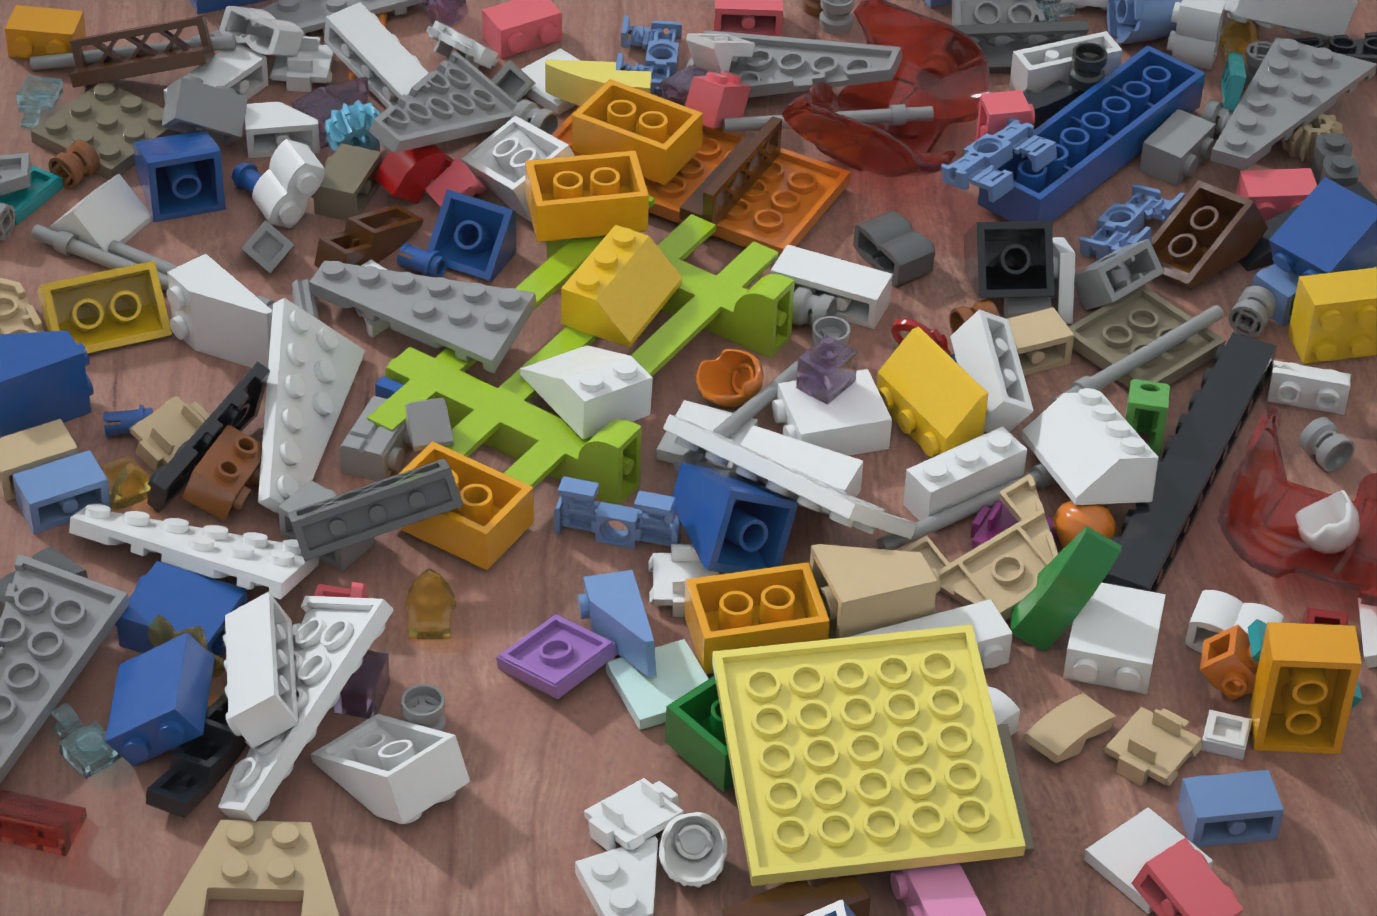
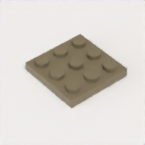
(106, 120)
(1135, 322)

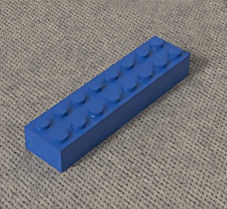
(1098, 135)

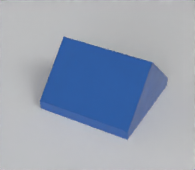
(474, 235)

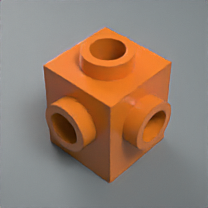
(1229, 663)

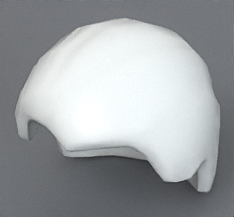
(1329, 523)
(693, 849)

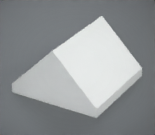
(106, 215)

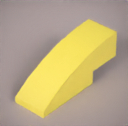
(579, 80)

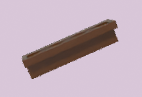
(141, 64)
(735, 174)

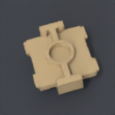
(166, 430)
(1153, 746)

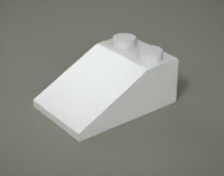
(502, 158)
(218, 313)
(592, 387)
(395, 766)

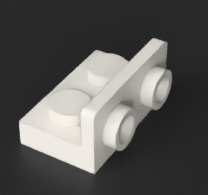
(1309, 387)

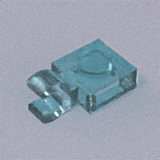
(37, 95)
(82, 745)

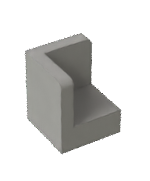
(267, 246)

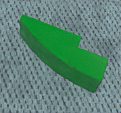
(1064, 588)

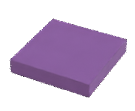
(556, 656)

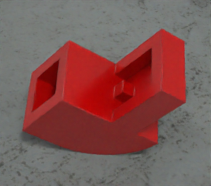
(411, 171)

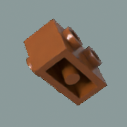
(225, 474)

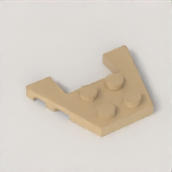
(1004, 565)
(257, 865)

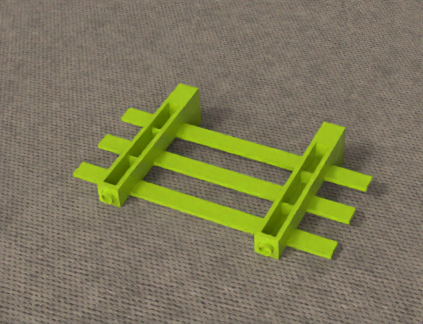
(546, 443)

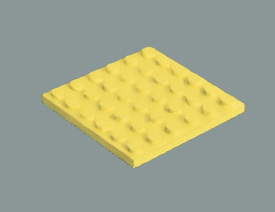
(865, 755)

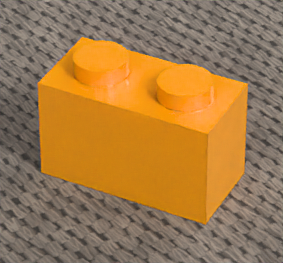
(42, 31)

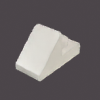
(717, 51)

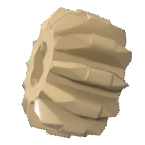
(1303, 140)

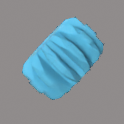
(352, 126)

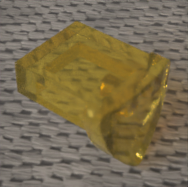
(1237, 37)
(126, 482)
(429, 607)

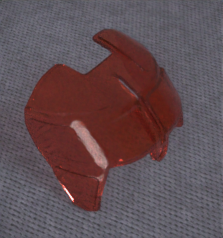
(937, 70)
(1262, 522)

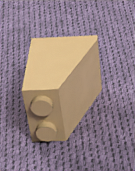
(872, 587)

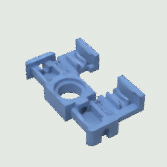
(659, 46)
(992, 151)
(1122, 221)
(648, 521)

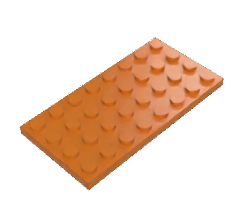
(772, 212)

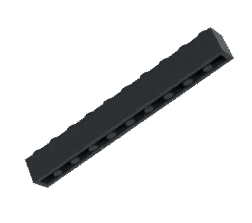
(1192, 462)

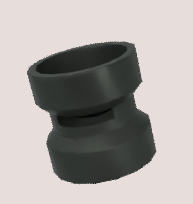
(1088, 65)

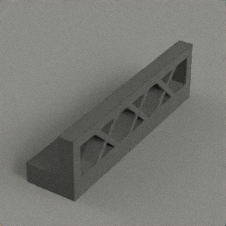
(1002, 39)
(375, 509)

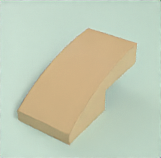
(1067, 727)

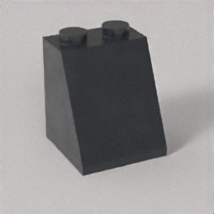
(1010, 259)

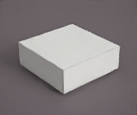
(1226, 734)

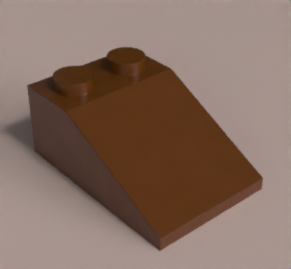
(1207, 234)

